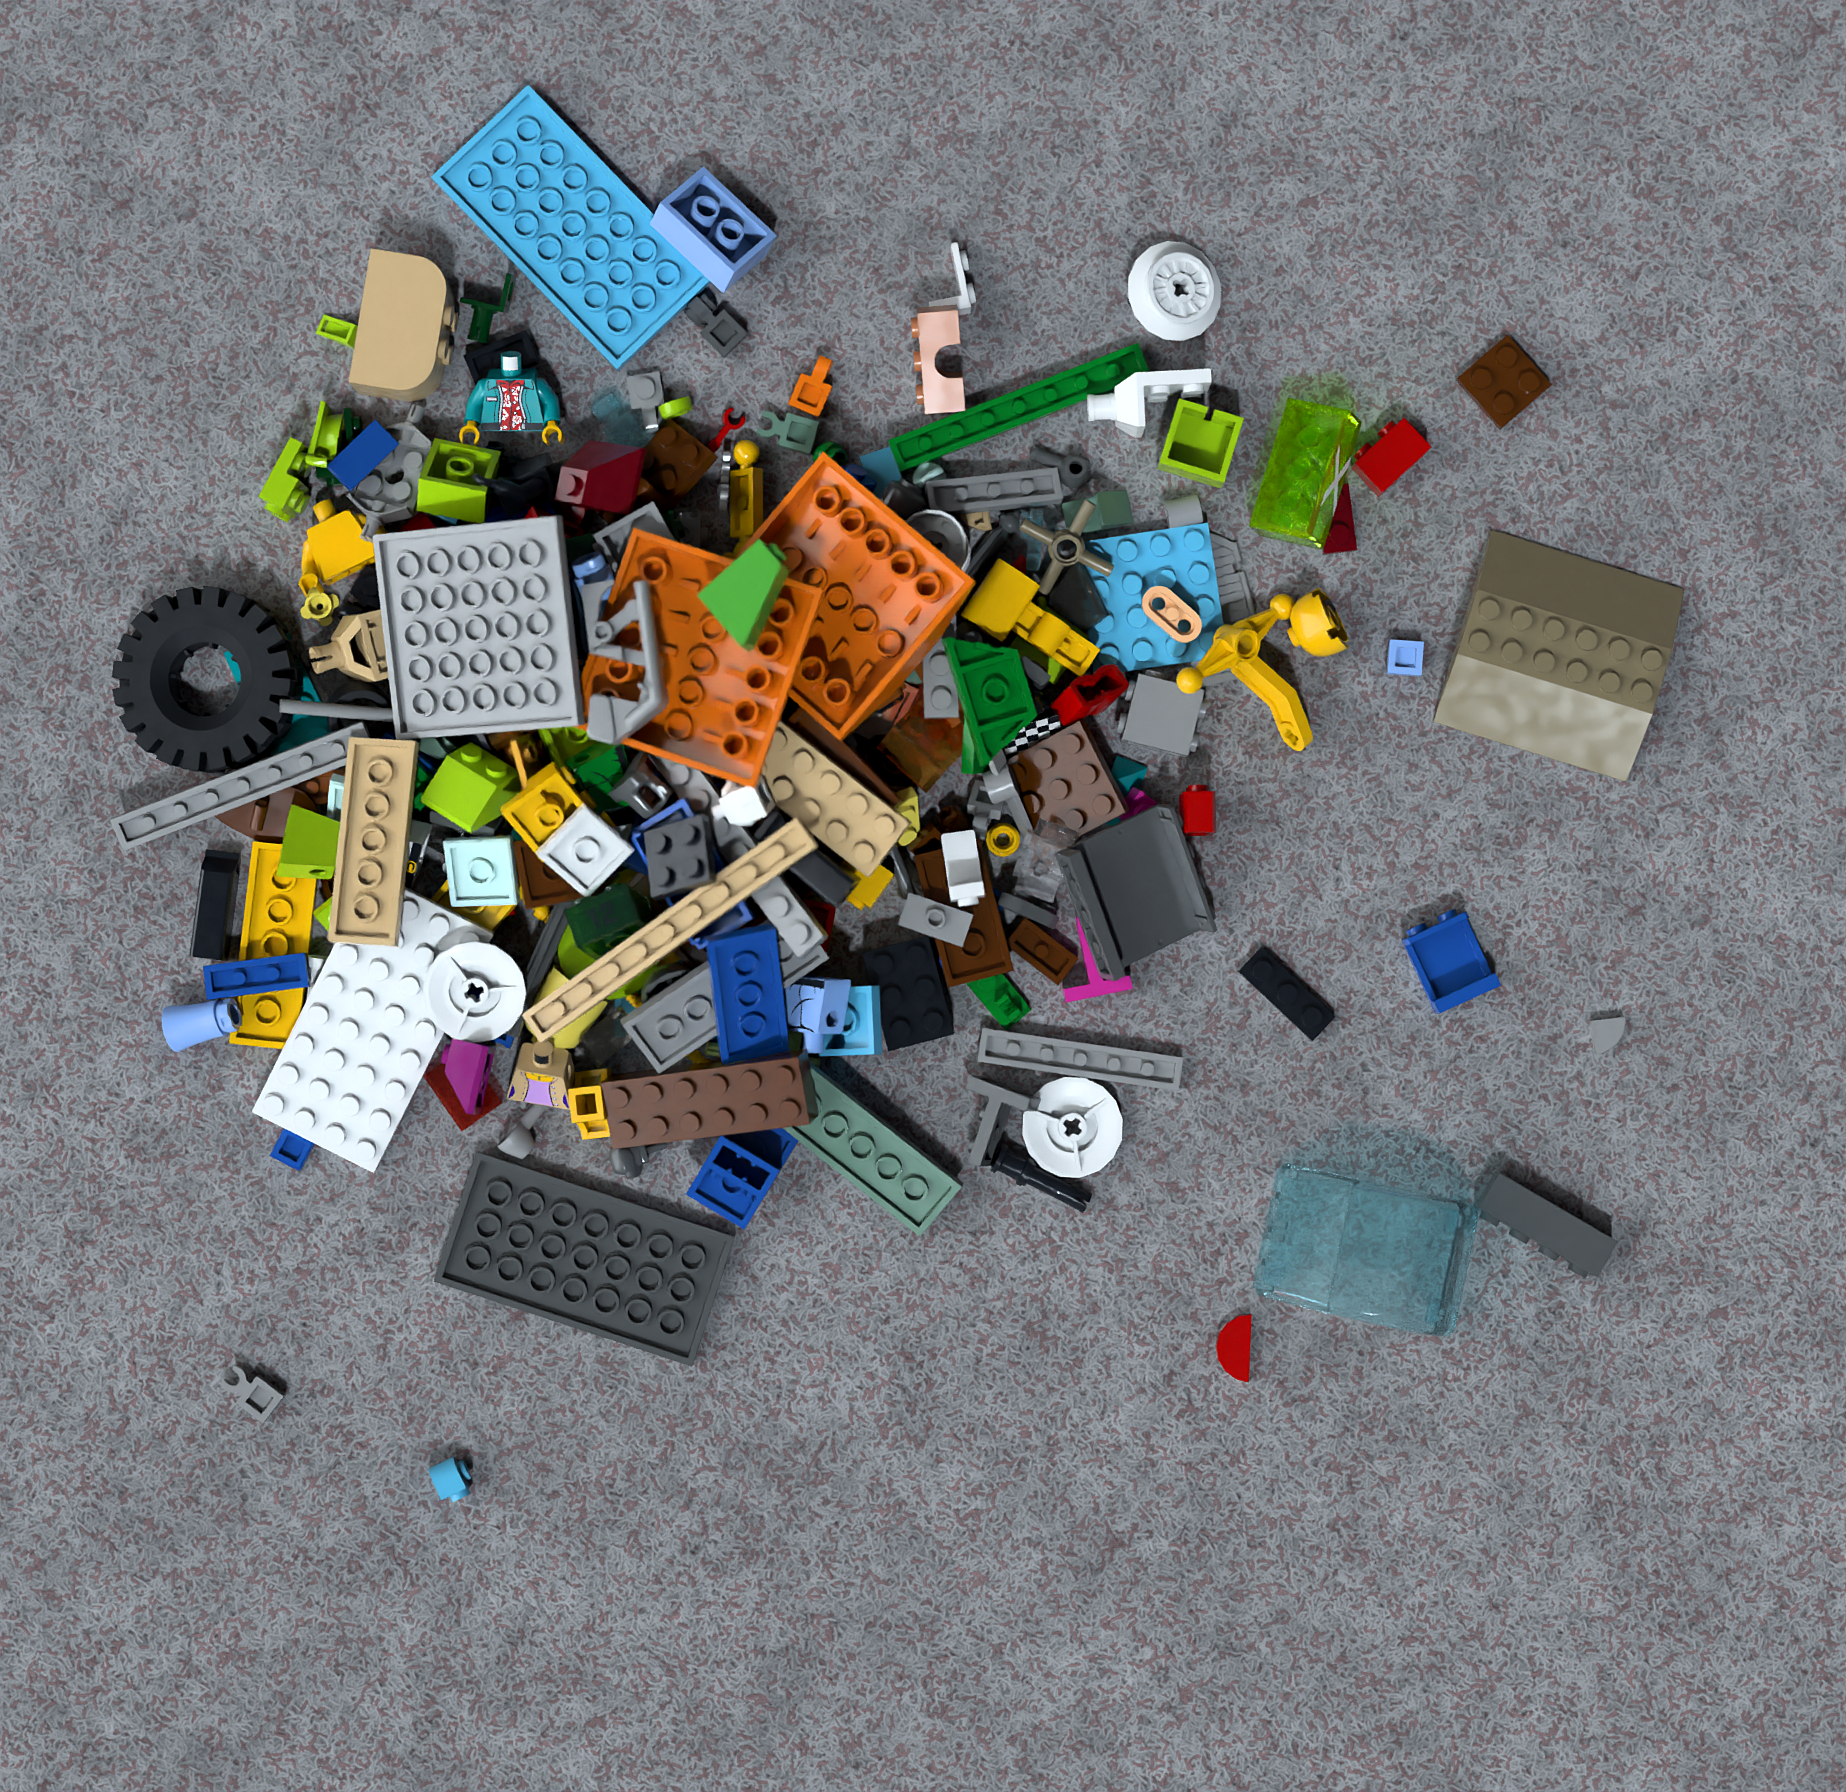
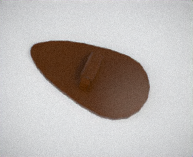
(267, 816)

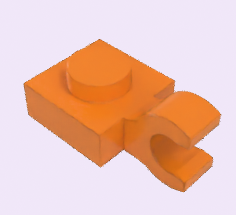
(811, 392)

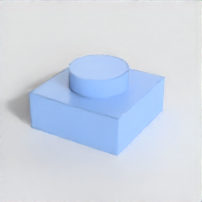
(1404, 657)

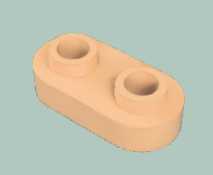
(1171, 614)

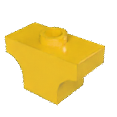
(588, 1105)

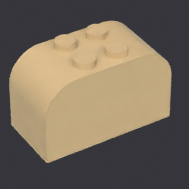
(403, 328)

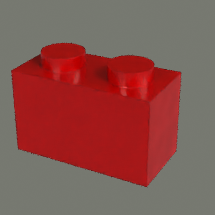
(1390, 457)

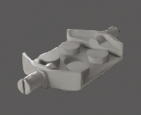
(375, 494)

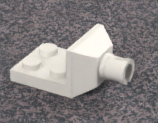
(1127, 400)

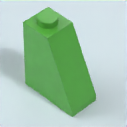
(747, 592)

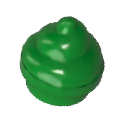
(833, 450)

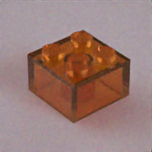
(923, 746)

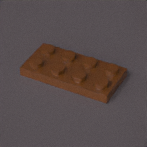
(985, 946)

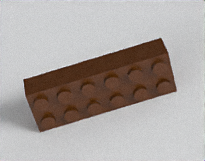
(709, 1099)

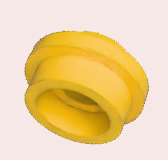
(1005, 828)

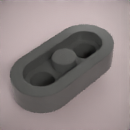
(1039, 913)

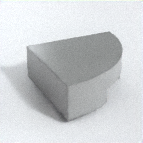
(1606, 1033)

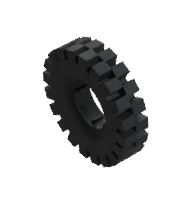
(152, 675)

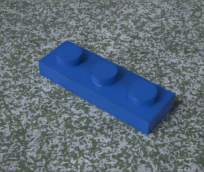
(256, 976)

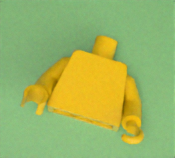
(334, 547)

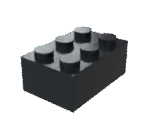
(910, 993)

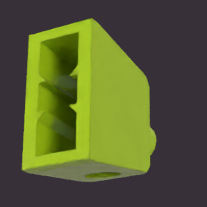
(308, 845)

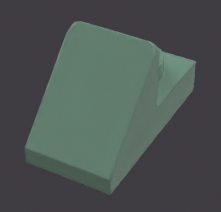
(1110, 512)

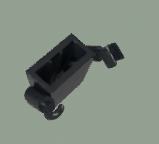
(522, 481)

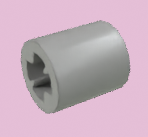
(1183, 511)

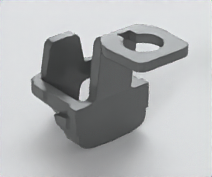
(636, 777)

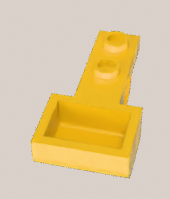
(1005, 605)

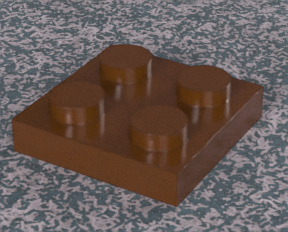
(1503, 382)

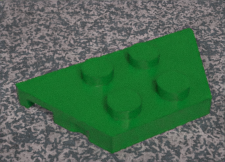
(990, 693)

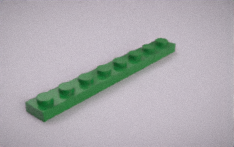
(1015, 408)

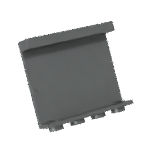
(1135, 889)

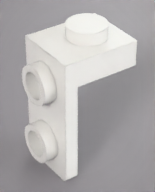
(966, 291)
(962, 867)

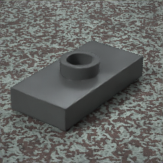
(1035, 673)

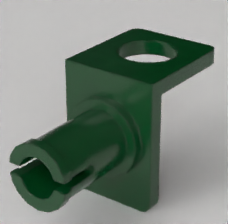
(484, 312)

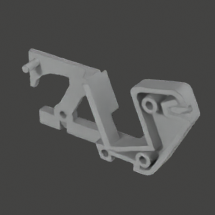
(609, 717)

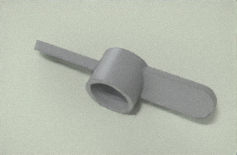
(1003, 786)

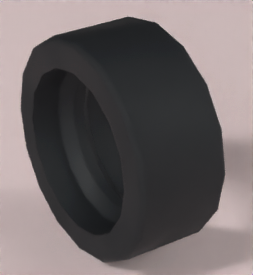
(355, 690)

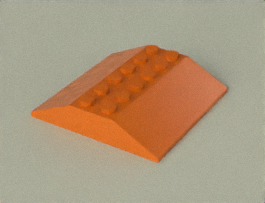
(881, 600)
(719, 694)

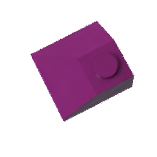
(468, 1071)

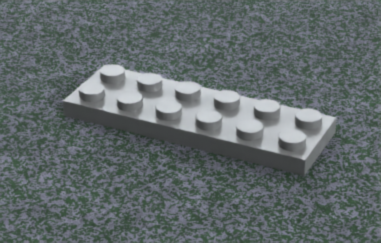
(684, 1013)

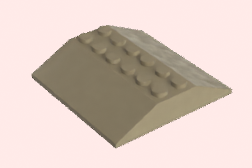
(1560, 656)

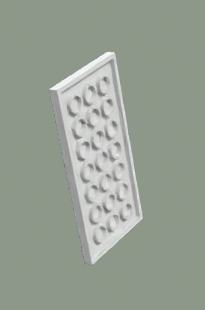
(364, 1037)

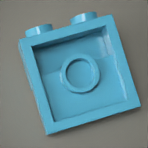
(861, 1025)

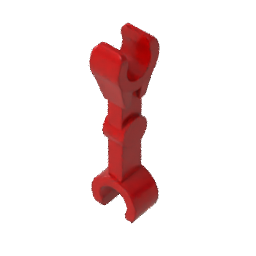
(715, 443)

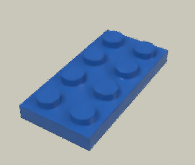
(747, 993)

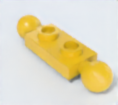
(745, 494)

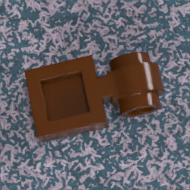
(929, 838)

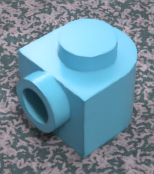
(451, 1479)

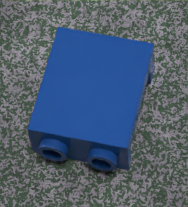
(1449, 961)

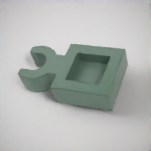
(795, 432)

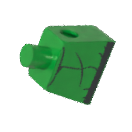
(597, 771)

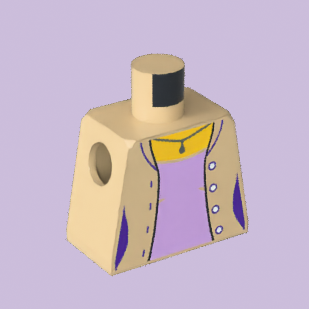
(542, 1075)

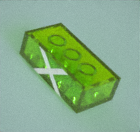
(1305, 473)

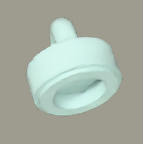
(928, 472)

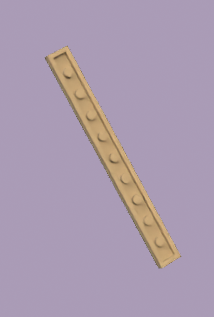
(670, 930)

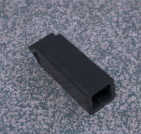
(817, 869)
(215, 905)

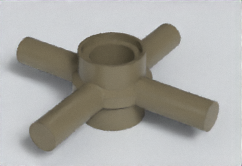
(1074, 534)

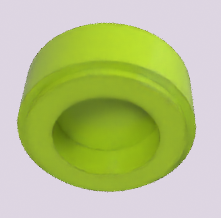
(676, 408)

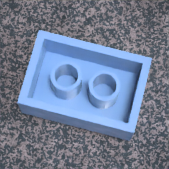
(713, 229)

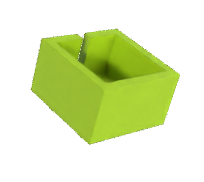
(1200, 447)

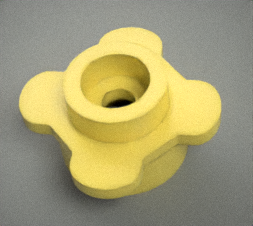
(324, 615)

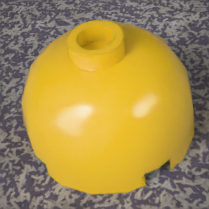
(1317, 626)

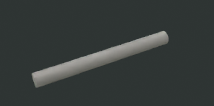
(336, 710)

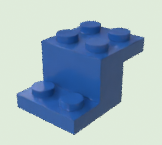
(741, 1172)

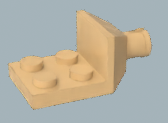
(355, 648)

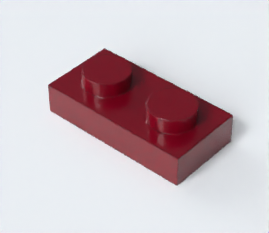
(1341, 534)

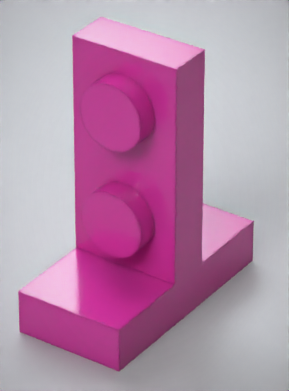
(1095, 985)

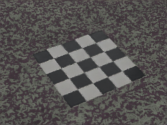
(1033, 734)

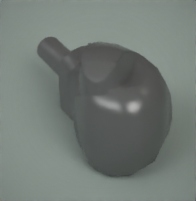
(629, 1160)

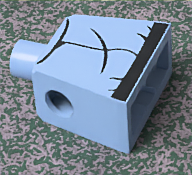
(816, 1008)

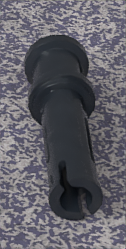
(1025, 1171)

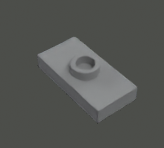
(935, 919)

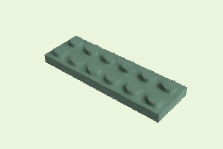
(875, 1156)

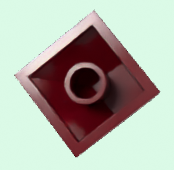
(602, 477)

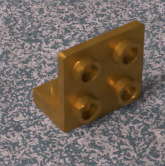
(527, 756)

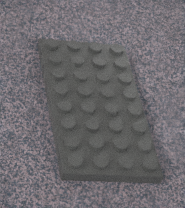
(584, 1258)

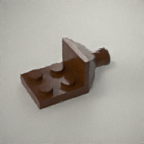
(669, 470)
(543, 885)

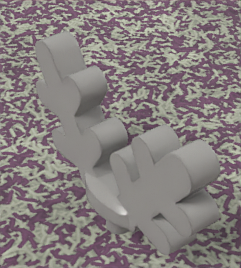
(723, 489)

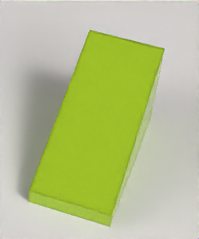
(338, 331)

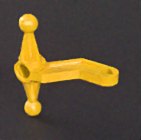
(1237, 649)

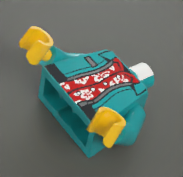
(512, 402)

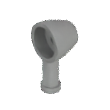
(520, 1140)

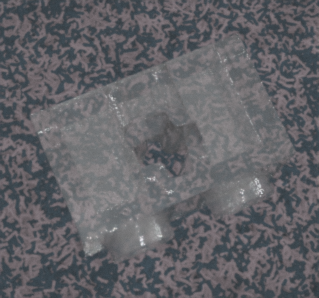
(1036, 875)

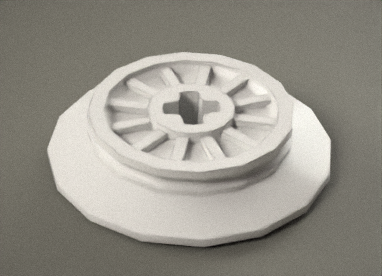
(1153, 290)
(463, 1014)
(1099, 1125)

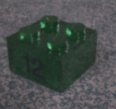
(608, 918)

